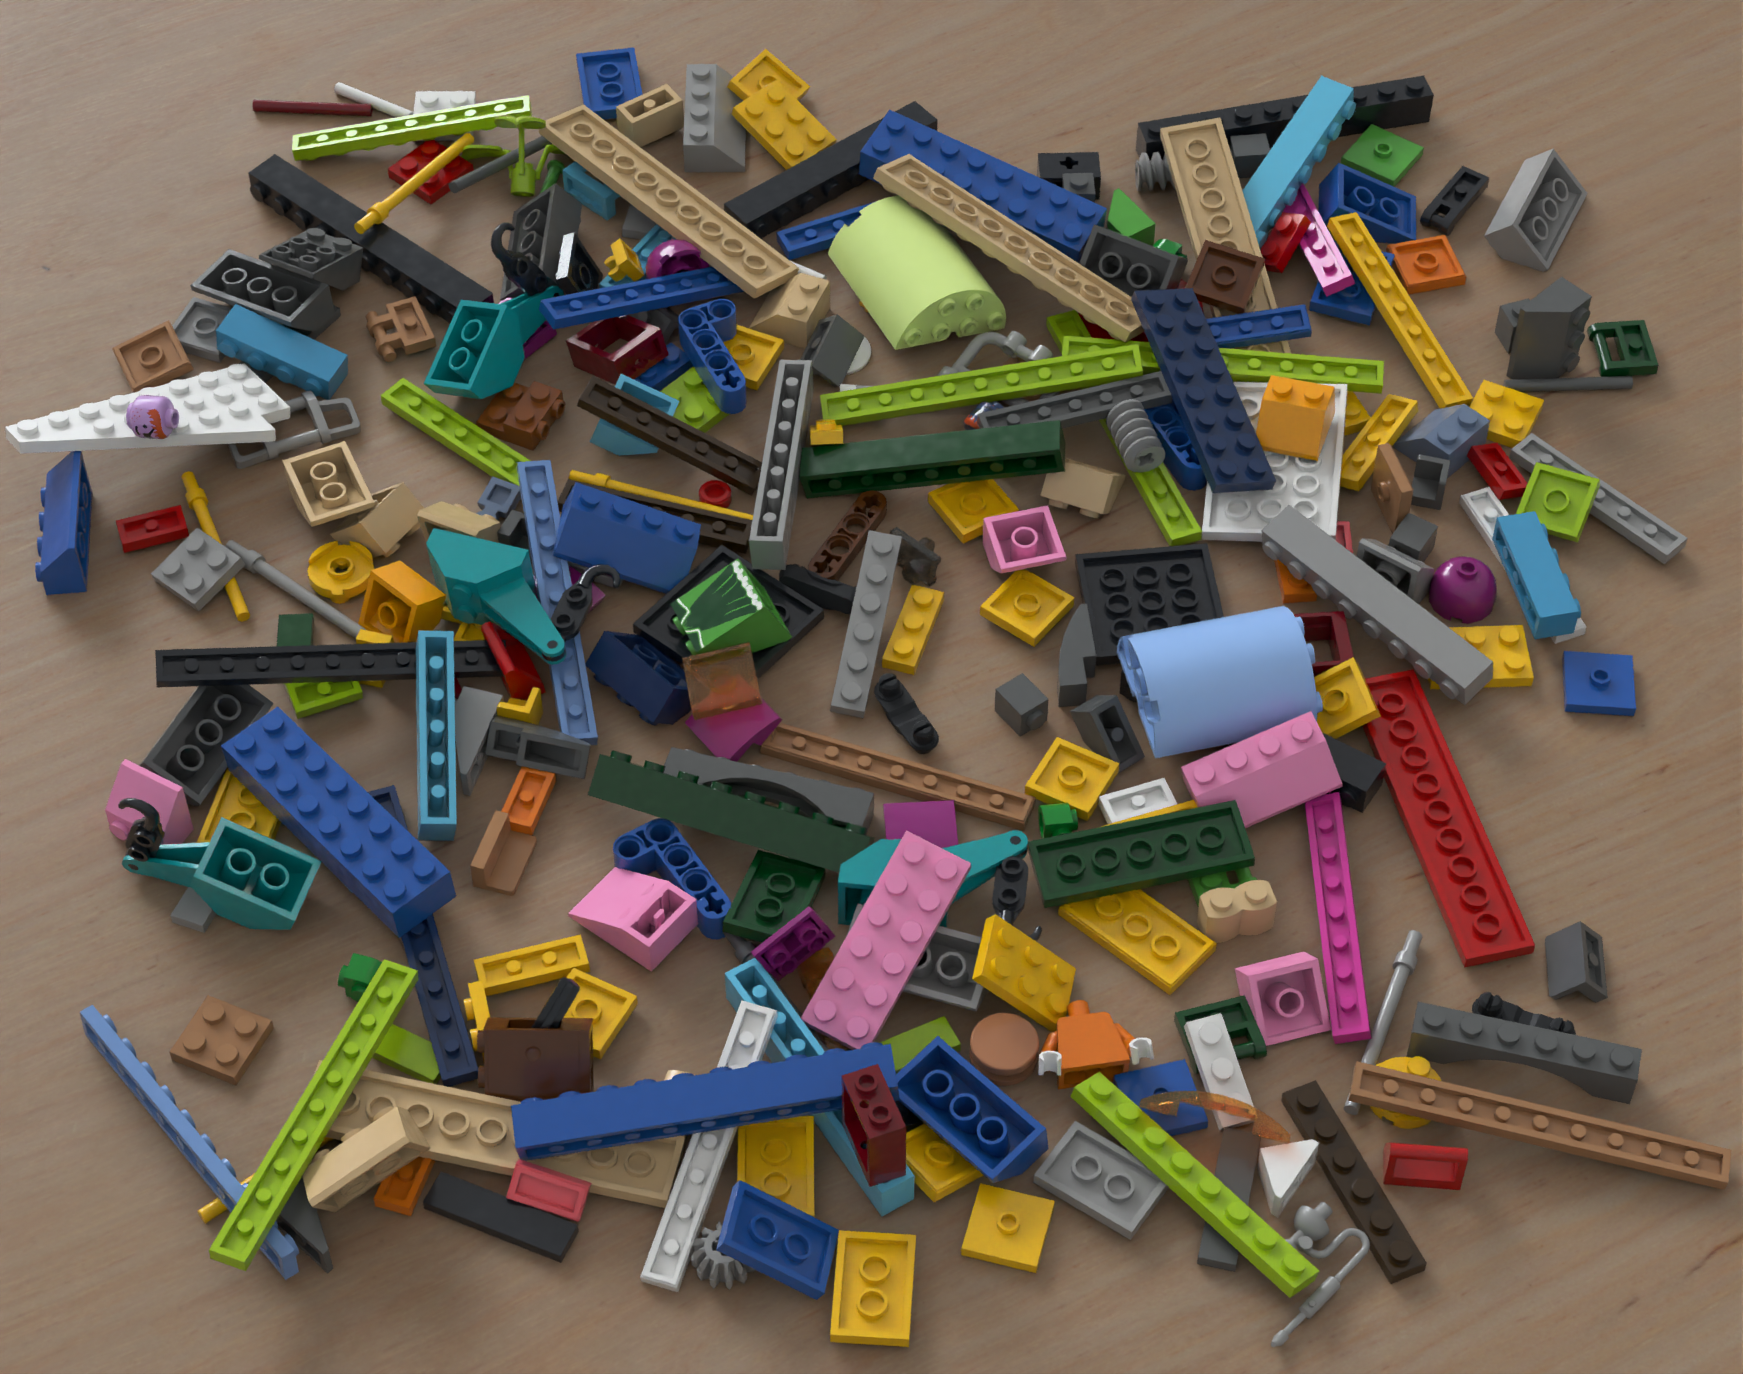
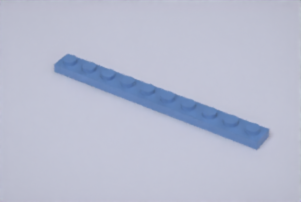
(551, 580)
(181, 1130)

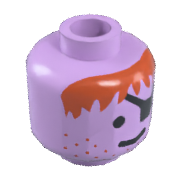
(152, 417)

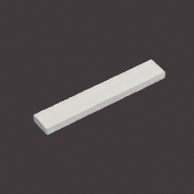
(1483, 509)

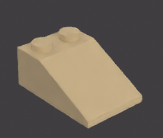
(327, 484)

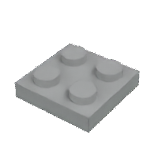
(198, 569)

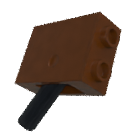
(538, 1054)

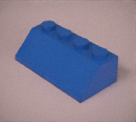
(65, 527)
(631, 537)
(970, 1112)

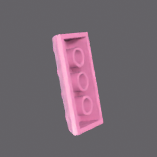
(1266, 771)

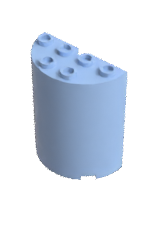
(1220, 679)

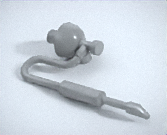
(1310, 1227)

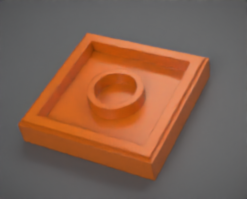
(1426, 264)

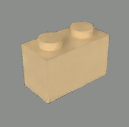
(651, 115)

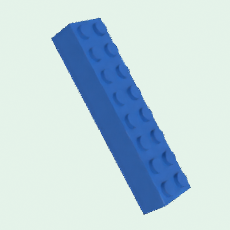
(1031, 202)
(339, 822)

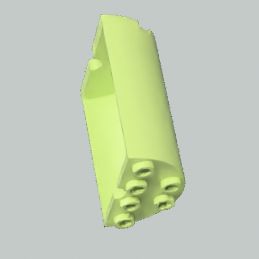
(914, 276)

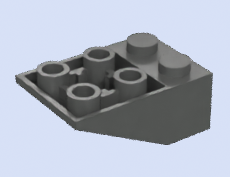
(319, 258)

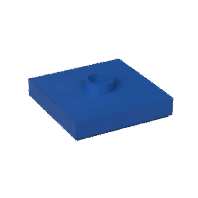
(1598, 683)
(1162, 1079)

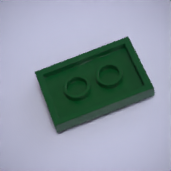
(772, 895)

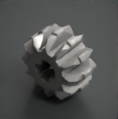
(713, 1265)

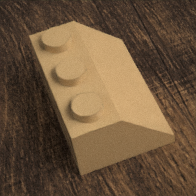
(363, 1159)

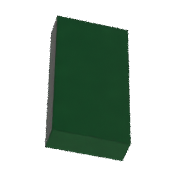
(295, 629)

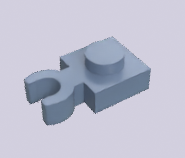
(499, 498)

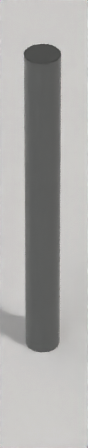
(1570, 384)

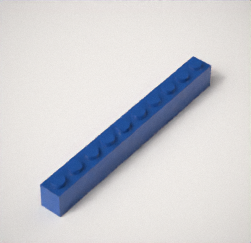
(692, 1102)

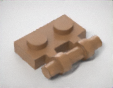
(410, 329)

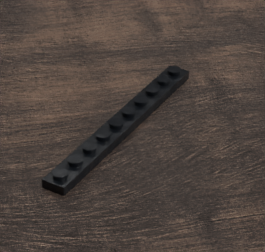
(311, 664)

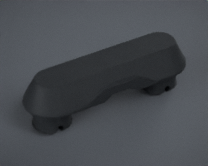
(819, 590)
(905, 714)
(1497, 1008)

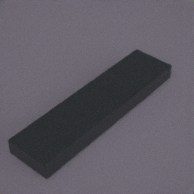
(500, 1216)

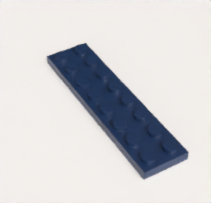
(1203, 391)

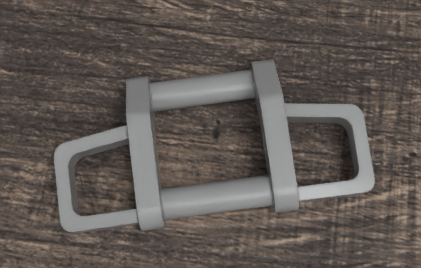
(321, 432)

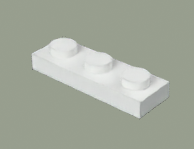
(1218, 1065)

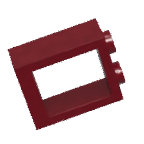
(644, 344)
(1329, 627)
(874, 1120)

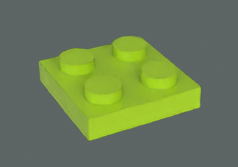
(695, 402)
(1559, 499)

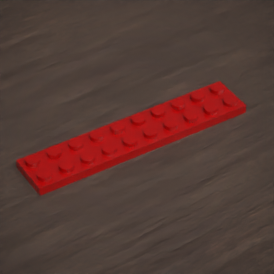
(1444, 824)

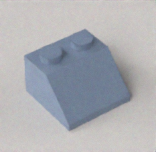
(1446, 435)

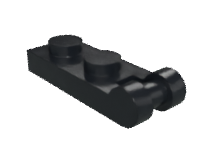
(1454, 200)

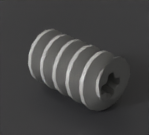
(1152, 171)
(1135, 436)

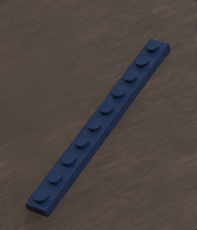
(434, 984)

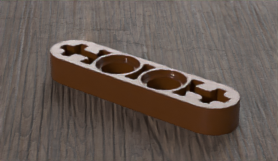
(852, 541)

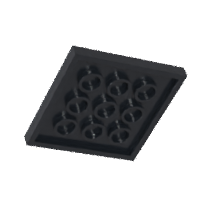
(1145, 592)
(796, 611)

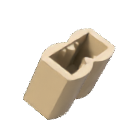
(1236, 911)

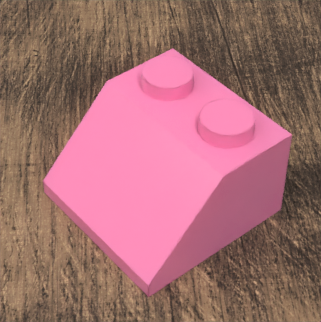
(1022, 540)
(159, 792)
(1285, 997)

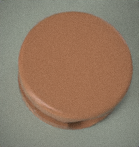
(1004, 1048)

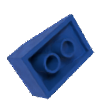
(1382, 208)

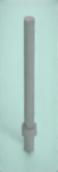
(256, 564)
(1403, 967)

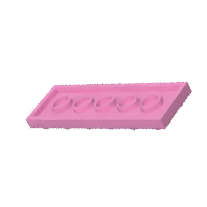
(886, 942)

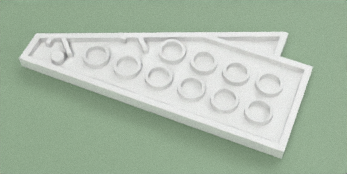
(212, 409)

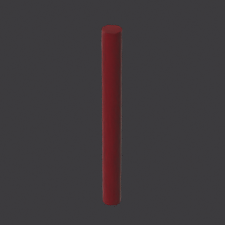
(312, 107)

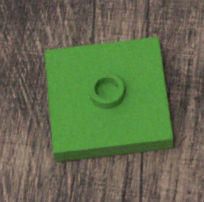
(1382, 155)

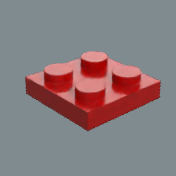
(417, 159)

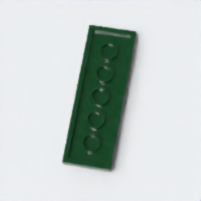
(1140, 853)

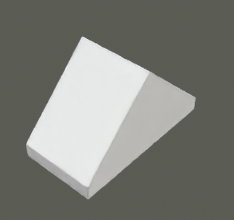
(1283, 1171)

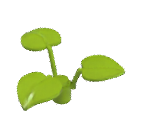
(523, 175)

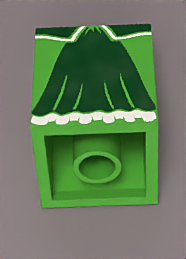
(729, 612)

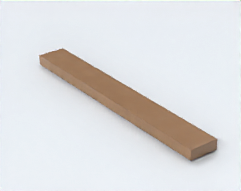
(899, 775)

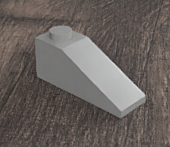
(472, 722)

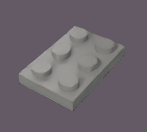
(1101, 1180)

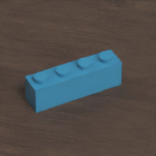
(281, 352)
(1536, 575)

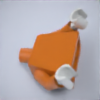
(1088, 1045)

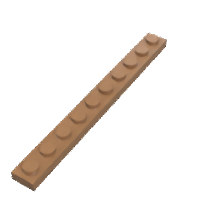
(1540, 1125)

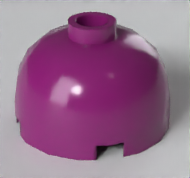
(673, 258)
(1463, 590)

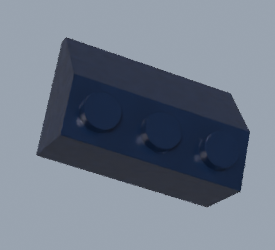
(641, 677)

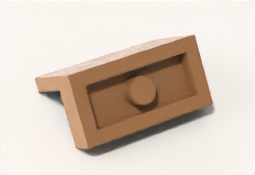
(501, 856)

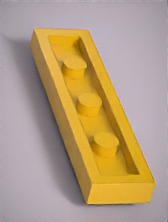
(1382, 428)

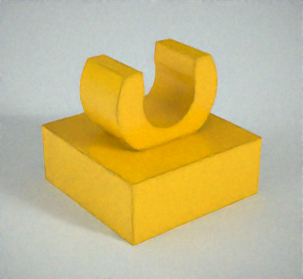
(623, 262)

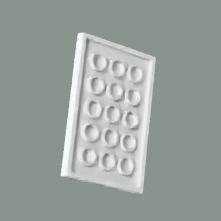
(1300, 482)

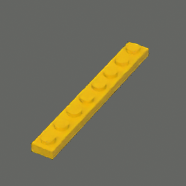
(1399, 311)

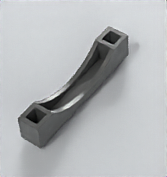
(811, 795)
(1594, 1065)

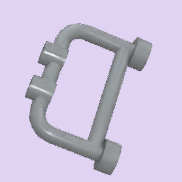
(1012, 346)

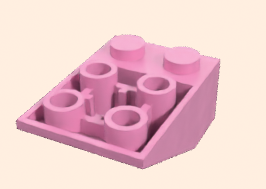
(638, 915)

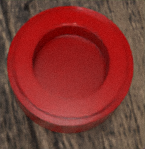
(715, 493)

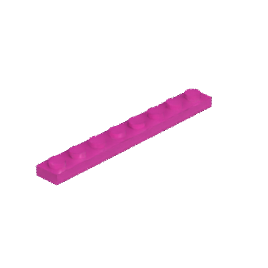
(1337, 919)

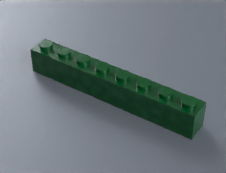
(933, 459)
(726, 814)

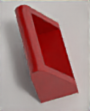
(513, 661)
(1424, 1165)

